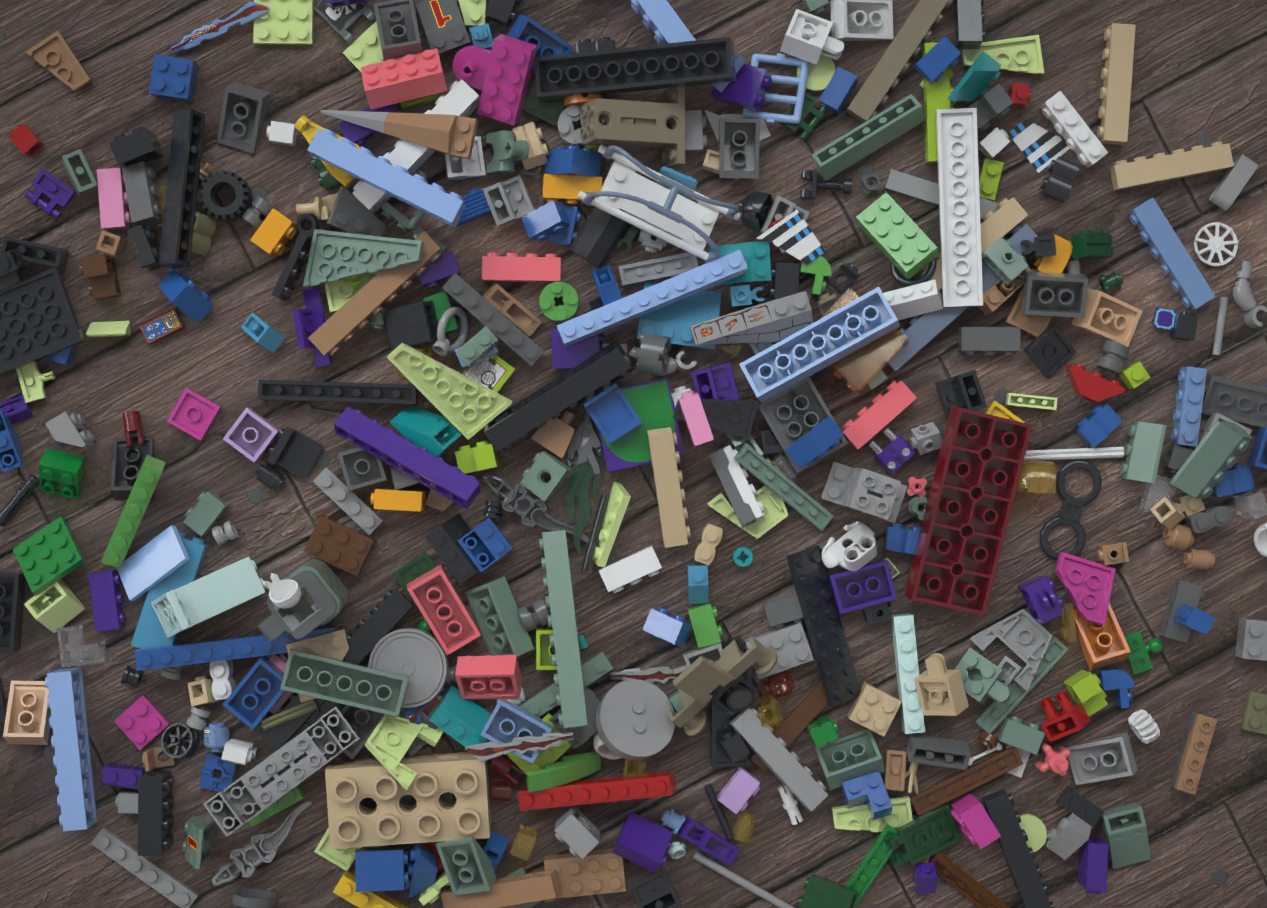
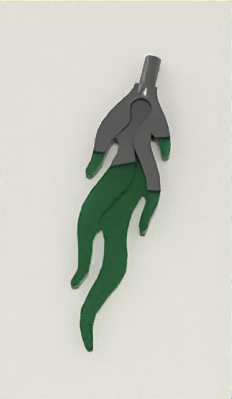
(586, 468)

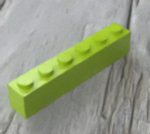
(935, 98)

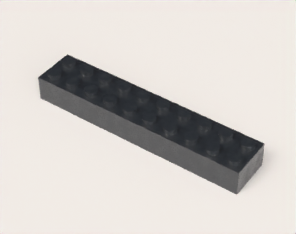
(635, 68)

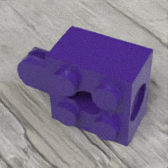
(1041, 599)

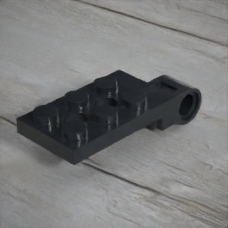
(297, 256)

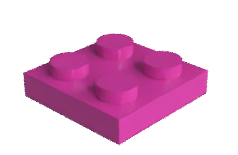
(194, 414)
(142, 722)

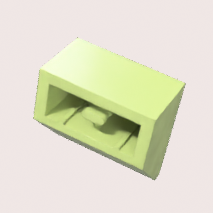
(55, 606)

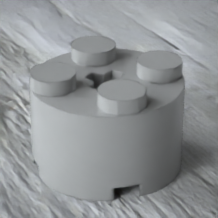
(566, 126)

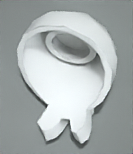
(283, 592)

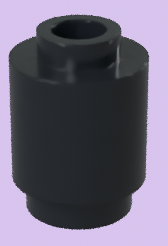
(270, 476)

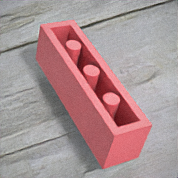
(521, 269)
(878, 415)

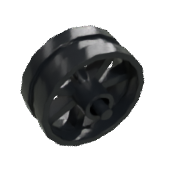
(180, 741)

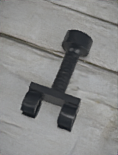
(845, 185)

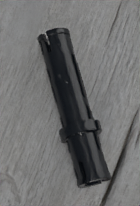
(22, 493)

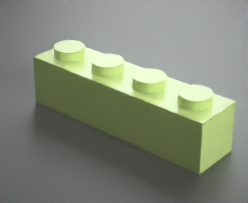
(1031, 401)

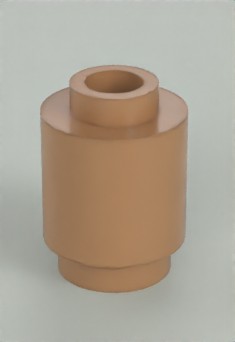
(1199, 559)

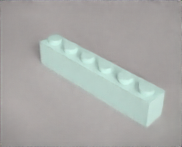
(907, 670)

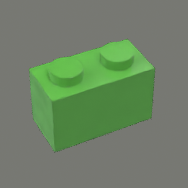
(704, 625)

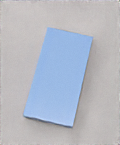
(152, 563)

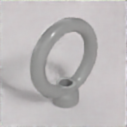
(443, 345)

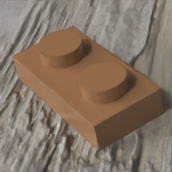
(895, 770)

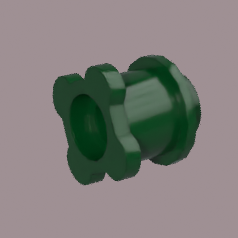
(1110, 282)

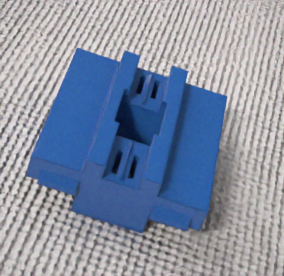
(208, 777)

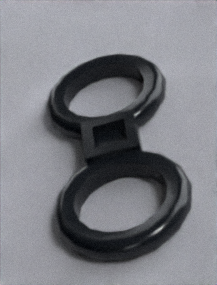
(1071, 507)

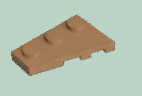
(60, 60)

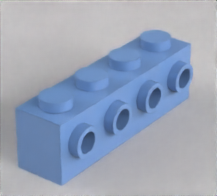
(1188, 406)

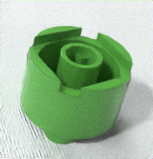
(570, 300)

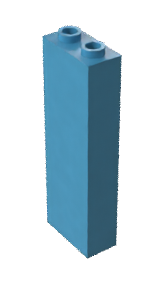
(149, 629)

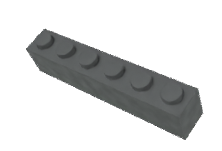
(493, 319)

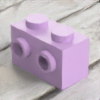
(738, 790)

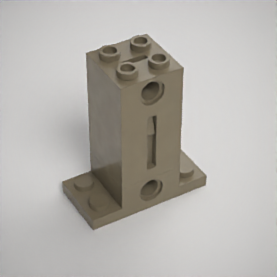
(638, 124)

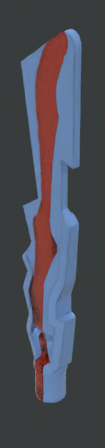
(218, 27)

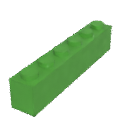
(133, 511)

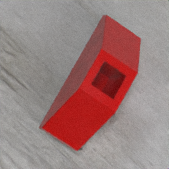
(1092, 385)

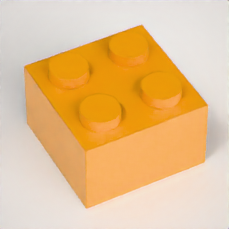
(275, 233)

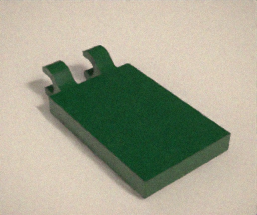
(924, 836)

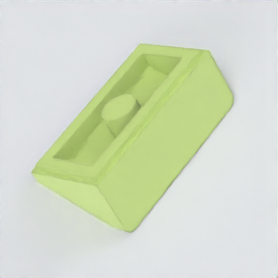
(109, 329)

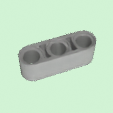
(1233, 182)

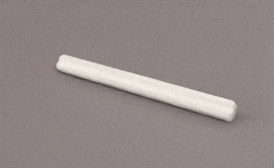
(1079, 453)

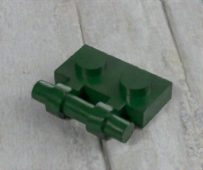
(808, 107)

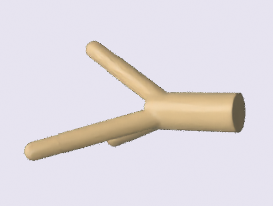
(913, 779)

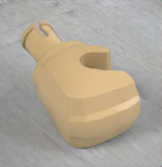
(320, 207)

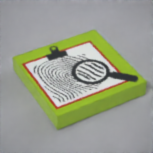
(490, 372)

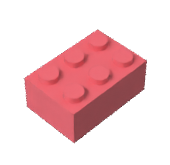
(488, 677)

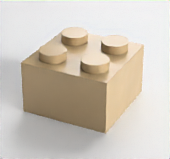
(874, 709)

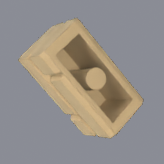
(538, 151)

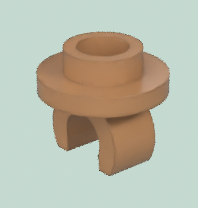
(205, 170)

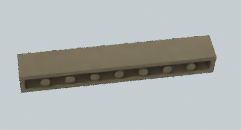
(896, 58)

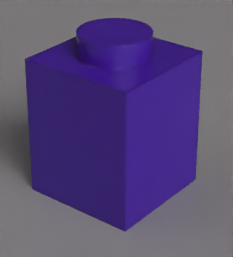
(925, 878)

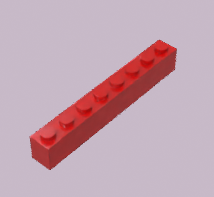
(600, 791)

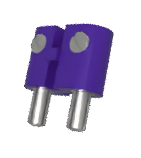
(894, 453)

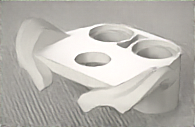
(861, 536)

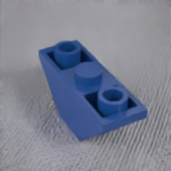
(9, 445)
(420, 870)

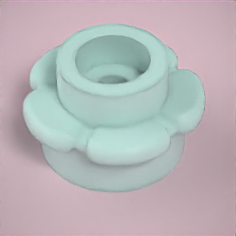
(677, 850)

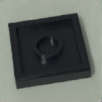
(1049, 351)

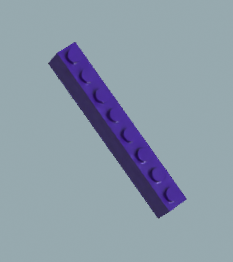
(407, 457)

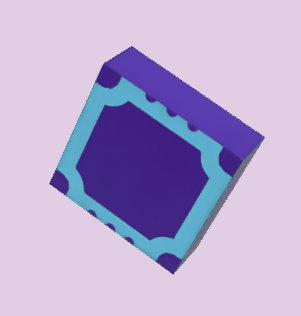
(1164, 319)

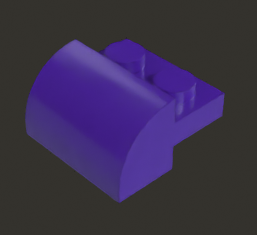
(716, 382)

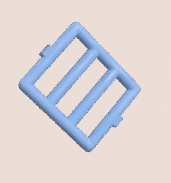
(797, 100)

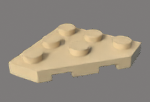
(329, 645)

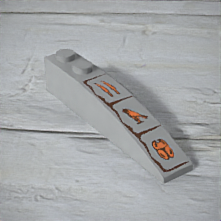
(757, 324)

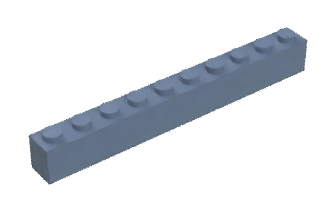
(927, 326)

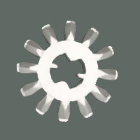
(1144, 726)

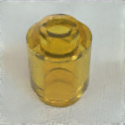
(744, 827)

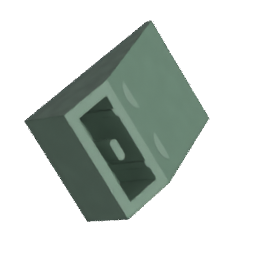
(1126, 835)

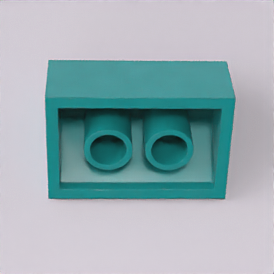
(460, 717)

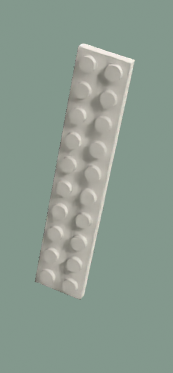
(959, 207)

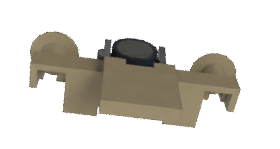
(727, 677)

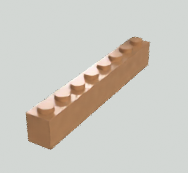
(370, 299)

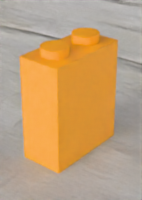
(399, 499)

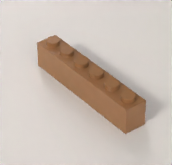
(509, 892)

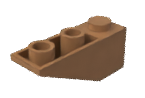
(1000, 292)

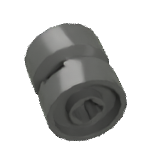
(258, 212)
(1113, 357)
(534, 615)

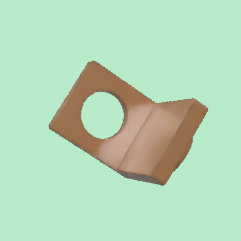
(151, 759)

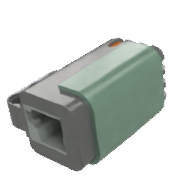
(319, 602)

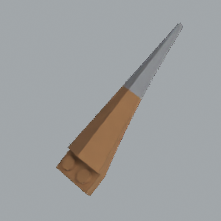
(439, 132)

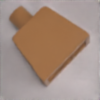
(556, 434)

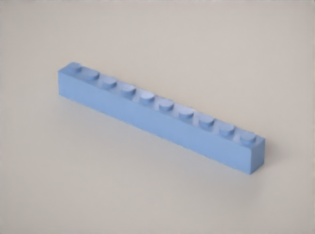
(652, 298)

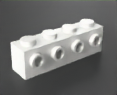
(1073, 129)

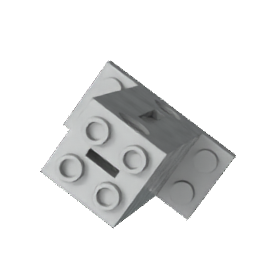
(864, 491)

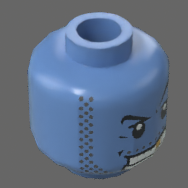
(216, 736)

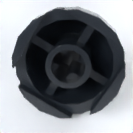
(755, 209)

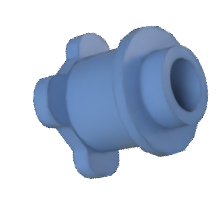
(672, 820)

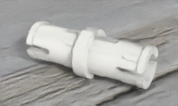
(790, 805)

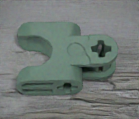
(505, 152)

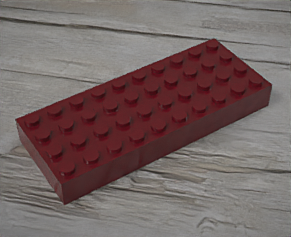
(968, 510)

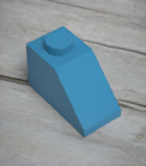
(262, 332)
(697, 583)

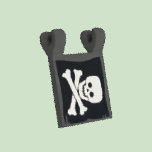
(343, 17)

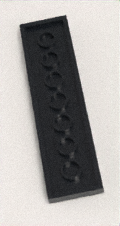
(824, 625)

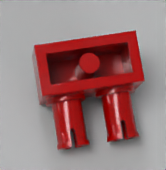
(1062, 723)

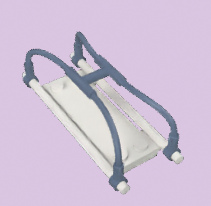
(656, 207)

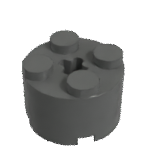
(653, 354)

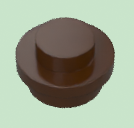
(987, 740)

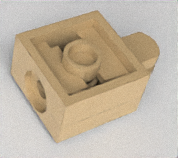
(940, 689)

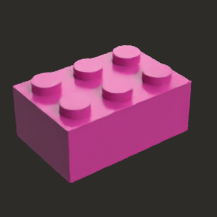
(974, 821)

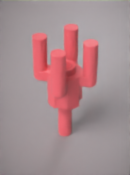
(1054, 759)

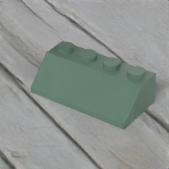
(1211, 459)
(499, 618)

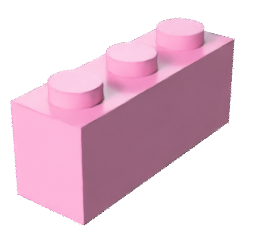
(113, 199)

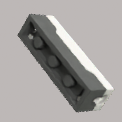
(736, 486)

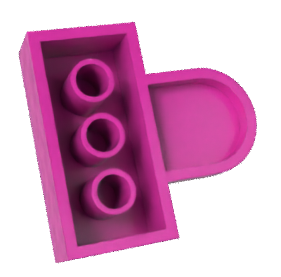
(500, 74)

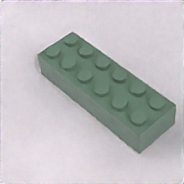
(344, 682)

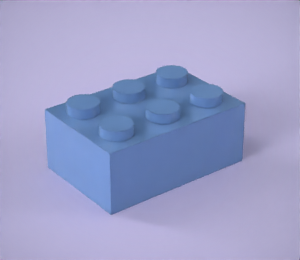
(511, 722)

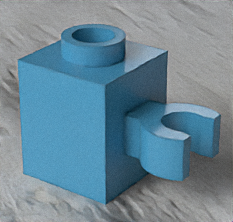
(482, 36)
(741, 296)

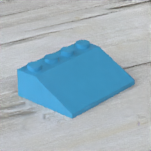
(676, 318)

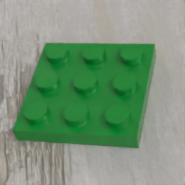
(48, 555)

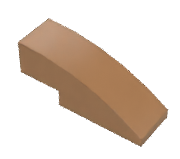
(512, 309)

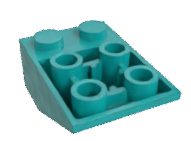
(426, 429)

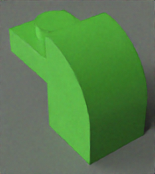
(818, 268)

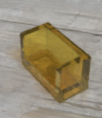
(523, 842)

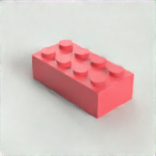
(403, 78)
(443, 609)

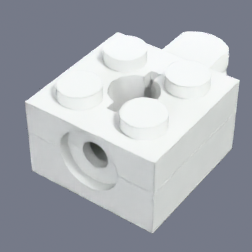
(809, 38)

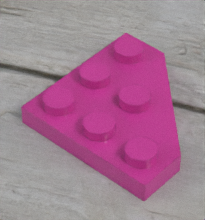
(1087, 585)

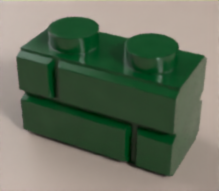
(1091, 245)

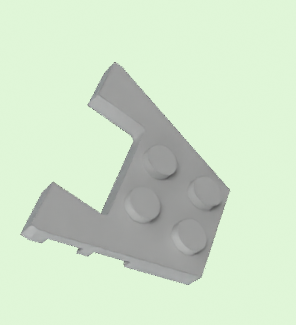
(1024, 637)

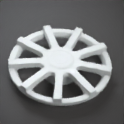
(1216, 244)

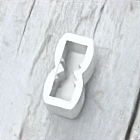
(223, 681)
(239, 752)

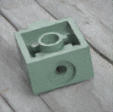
(982, 678)

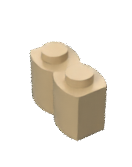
(710, 538)

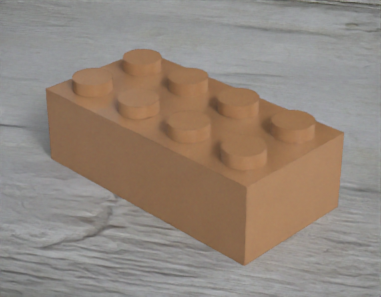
(594, 874)

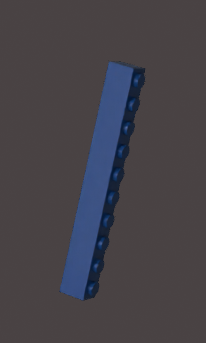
(218, 650)

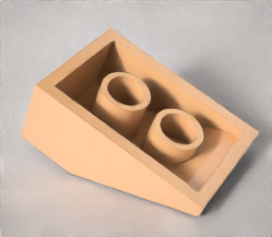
(1108, 317)
(27, 714)

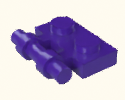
(53, 188)

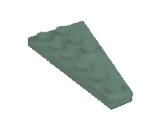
(349, 255)

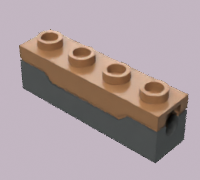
(1193, 752)

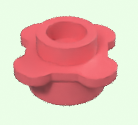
(911, 486)

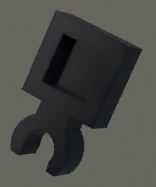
(1043, 246)

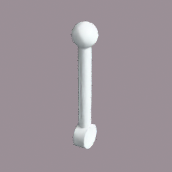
(999, 747)

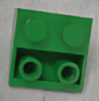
(61, 473)

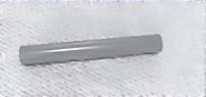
(1220, 326)

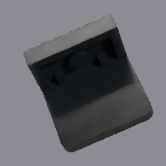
(295, 452)

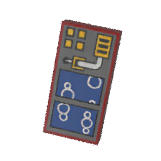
(161, 327)

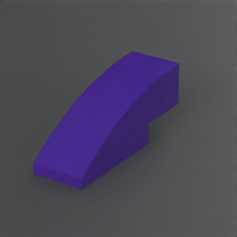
(708, 840)

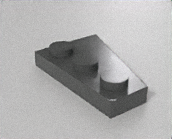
(354, 217)

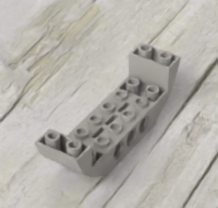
(281, 771)

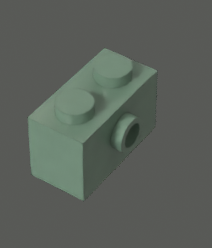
(1004, 260)

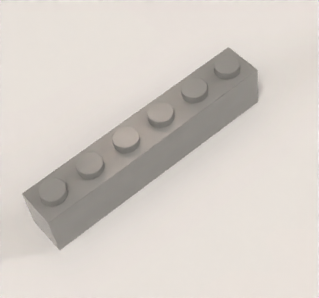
(779, 759)

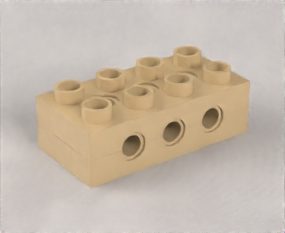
(398, 823)

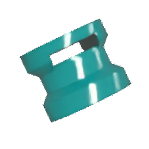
(742, 556)

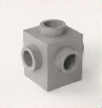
(650, 245)
(925, 438)

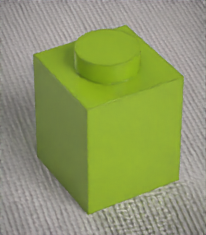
(1134, 375)

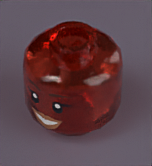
(780, 684)

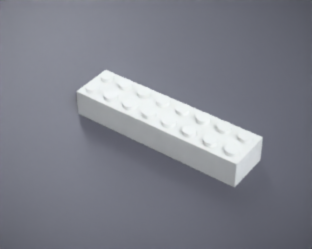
(459, 101)

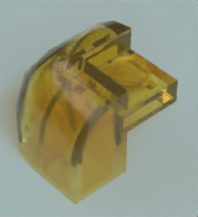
(1037, 477)

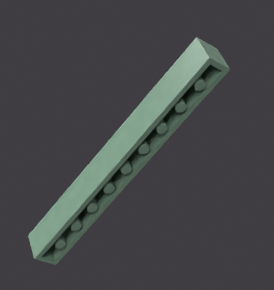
(564, 630)

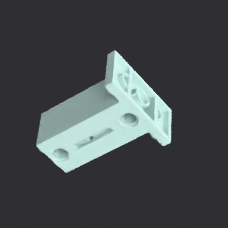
(208, 596)

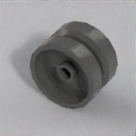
(253, 898)

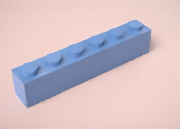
(1171, 254)

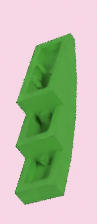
(563, 772)

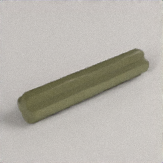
(289, 714)

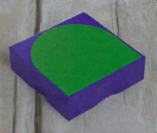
(655, 409)

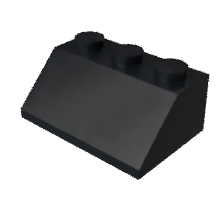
(446, 544)

